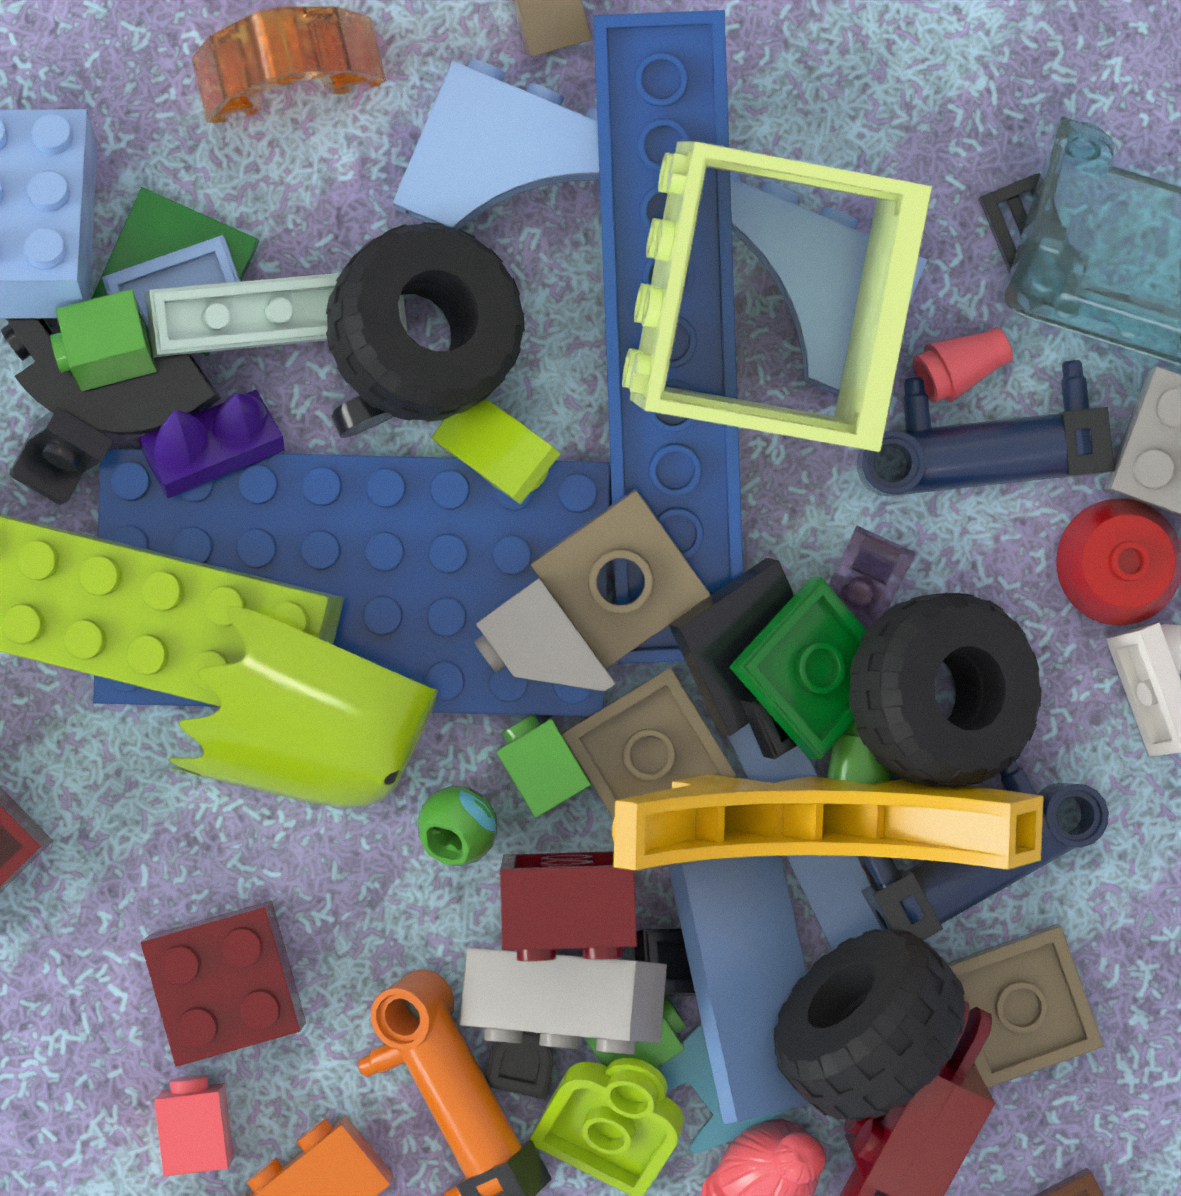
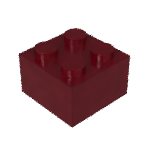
(223, 983)

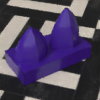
(211, 443)

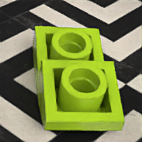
(498, 449)

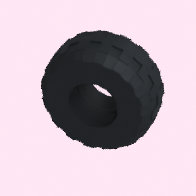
(463, 282)
(993, 684)
(870, 1024)

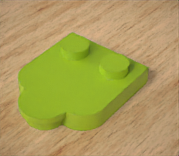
(612, 1123)

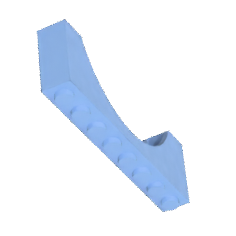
(502, 141)

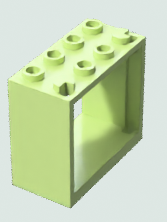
(877, 317)

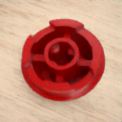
(1119, 562)

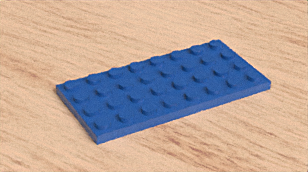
(404, 540)

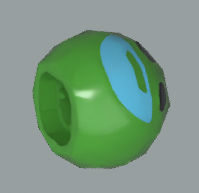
(457, 825)

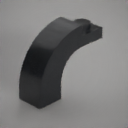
(117, 408)

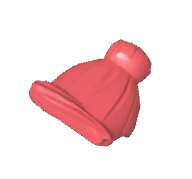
(768, 1161)

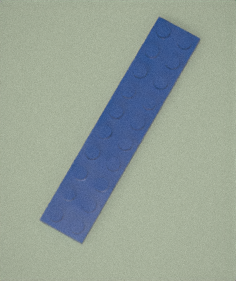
(659, 86)

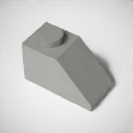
(539, 642)

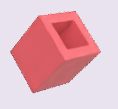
(193, 1126)

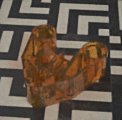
(281, 50)

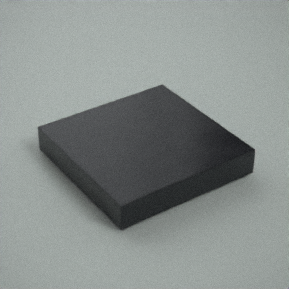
(721, 629)

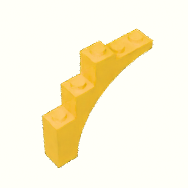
(826, 816)

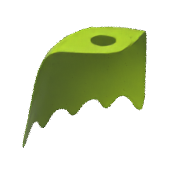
(306, 718)

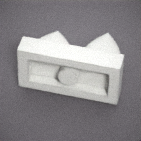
(1149, 671)

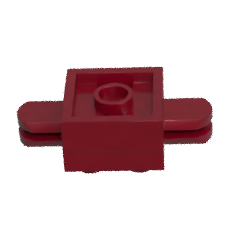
(926, 1139)

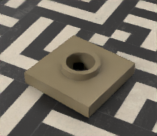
(629, 532)

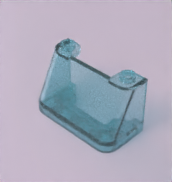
(1100, 248)

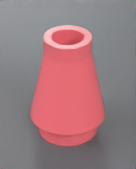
(960, 363)

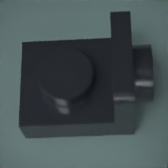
(58, 455)

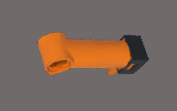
(452, 1087)

